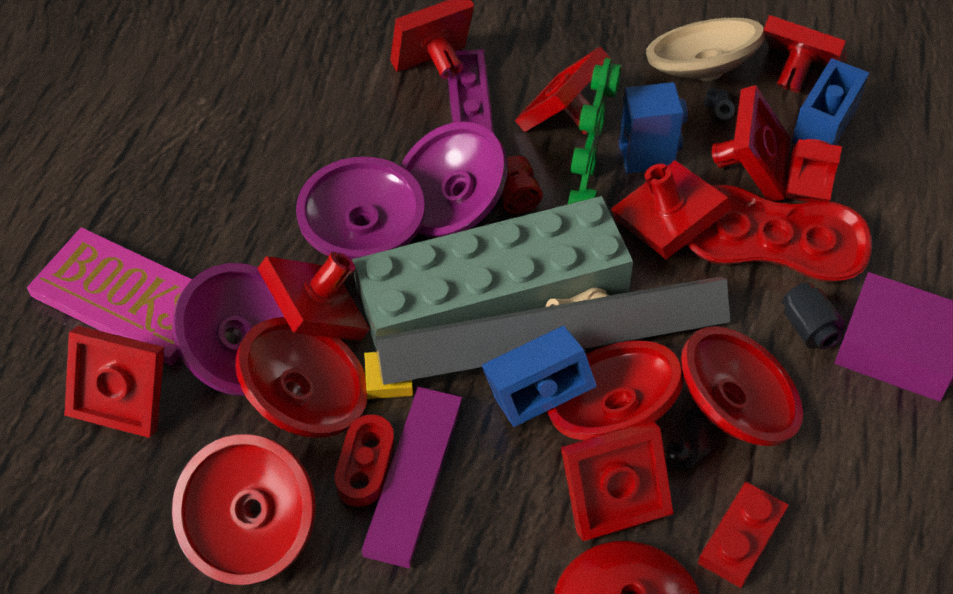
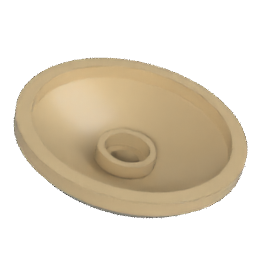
(706, 48)

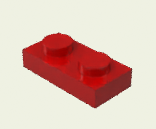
(743, 534)

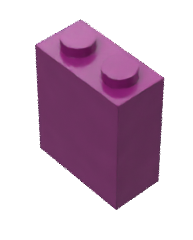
(900, 337)

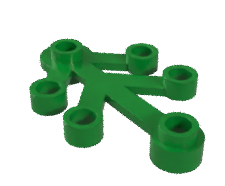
(606, 83)

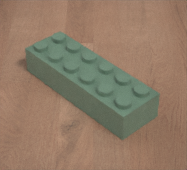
(494, 269)

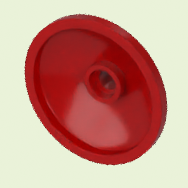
(301, 380)
(634, 386)
(741, 386)
(215, 515)
(625, 568)

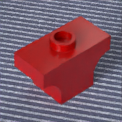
(812, 170)

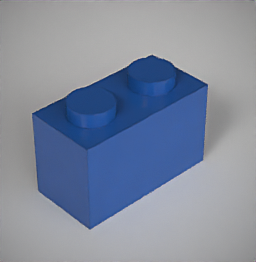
(831, 103)
(651, 126)
(539, 375)

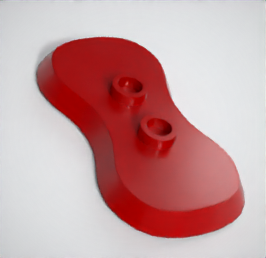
(811, 238)

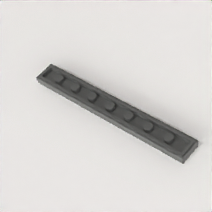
(590, 322)

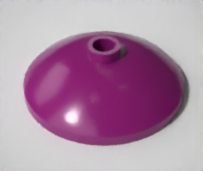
(460, 176)
(358, 194)
(217, 302)

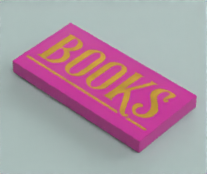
(112, 290)

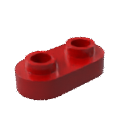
(364, 463)

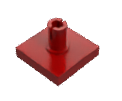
(433, 35)
(803, 47)
(563, 92)
(758, 144)
(670, 208)
(315, 296)
(113, 381)
(617, 480)

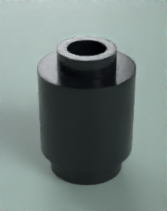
(813, 316)

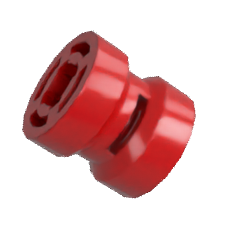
(521, 189)

